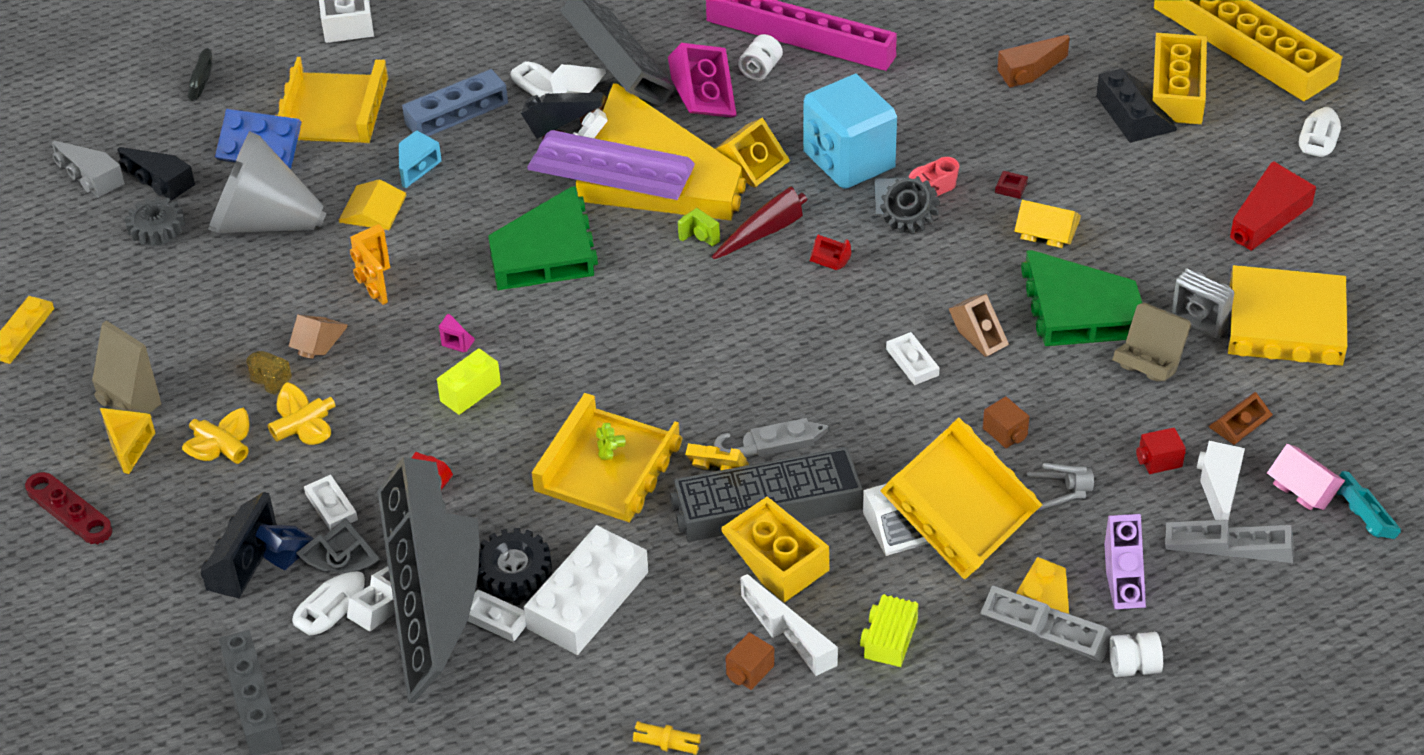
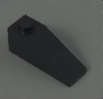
(558, 109)

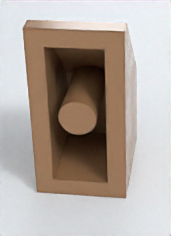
(979, 324)
(315, 335)

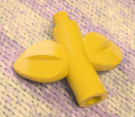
(301, 416)
(224, 438)

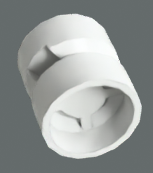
(760, 57)
(1136, 654)

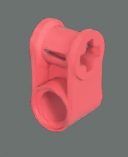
(940, 173)

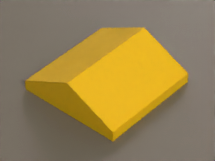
(373, 205)

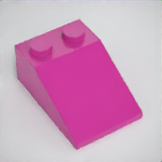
(703, 79)

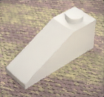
(1220, 476)

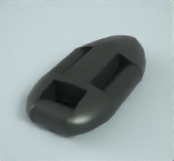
(200, 74)

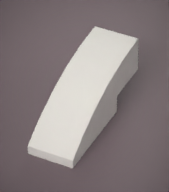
(373, 604)

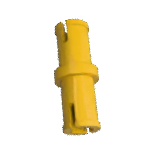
(666, 738)

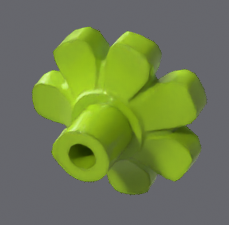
(608, 441)

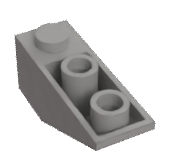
(91, 167)

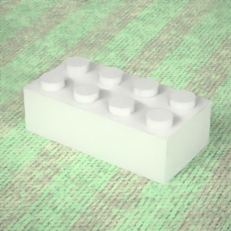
(346, 19)
(586, 589)

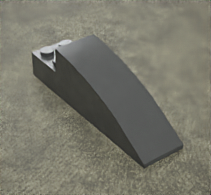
(430, 569)

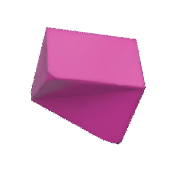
(454, 335)

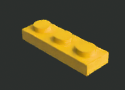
(23, 326)

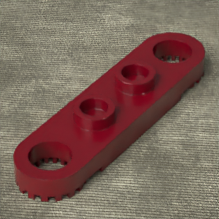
(68, 508)

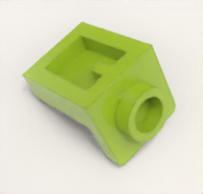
(701, 225)

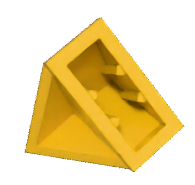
(128, 435)

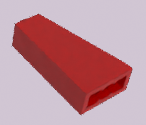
(1271, 205)

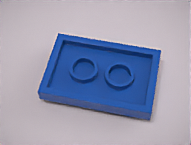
(277, 131)

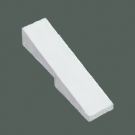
(777, 618)

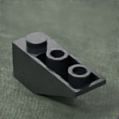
(161, 171)

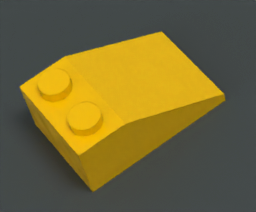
(778, 548)

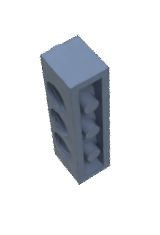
(455, 103)

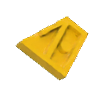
(707, 456)
(1046, 584)

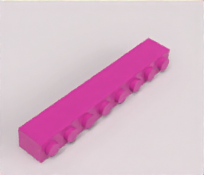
(807, 29)

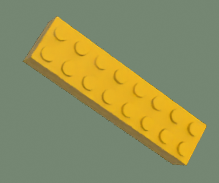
(1259, 42)

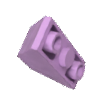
(1125, 561)

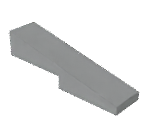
(1216, 538)
(1047, 623)

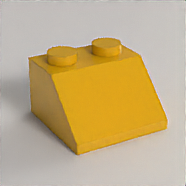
(755, 151)
(1046, 222)

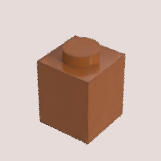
(1006, 422)
(749, 661)

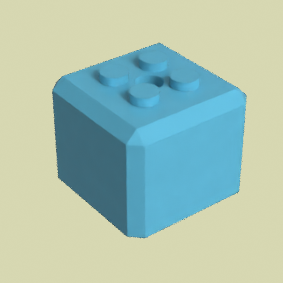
(849, 131)

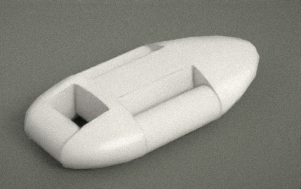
(536, 81)
(1320, 129)
(328, 603)

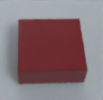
(1011, 184)

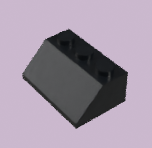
(1132, 106)
(239, 550)

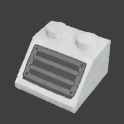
(888, 524)

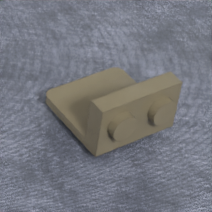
(1153, 343)

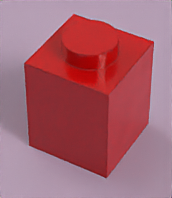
(1161, 450)

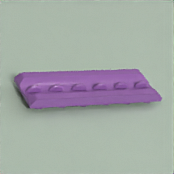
(612, 164)

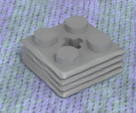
(1203, 303)

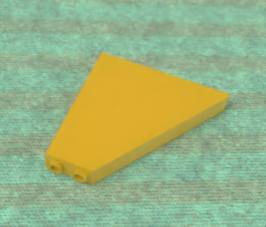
(712, 184)

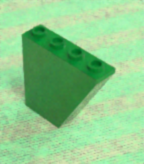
(544, 244)
(1078, 301)

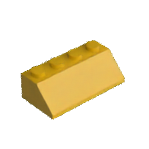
(1180, 76)

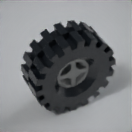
(517, 552)

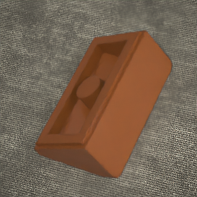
(1241, 419)

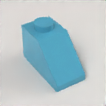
(417, 156)

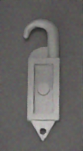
(777, 438)

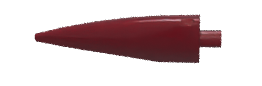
(770, 218)

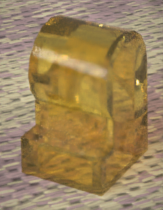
(268, 370)

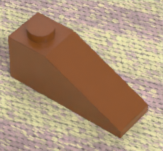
(1030, 61)

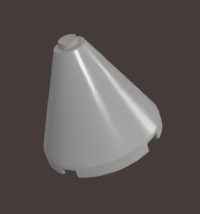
(264, 195)

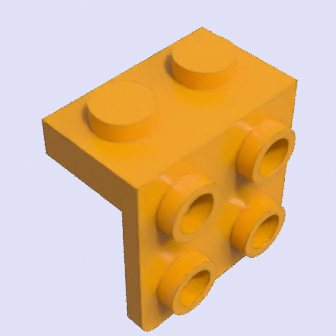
(371, 259)

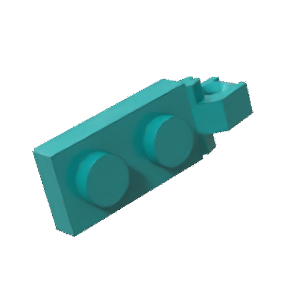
(1368, 508)

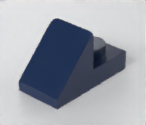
(282, 543)

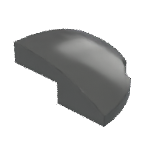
(339, 551)

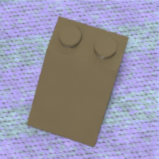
(124, 372)

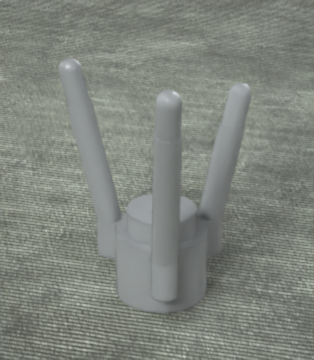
(1076, 478)

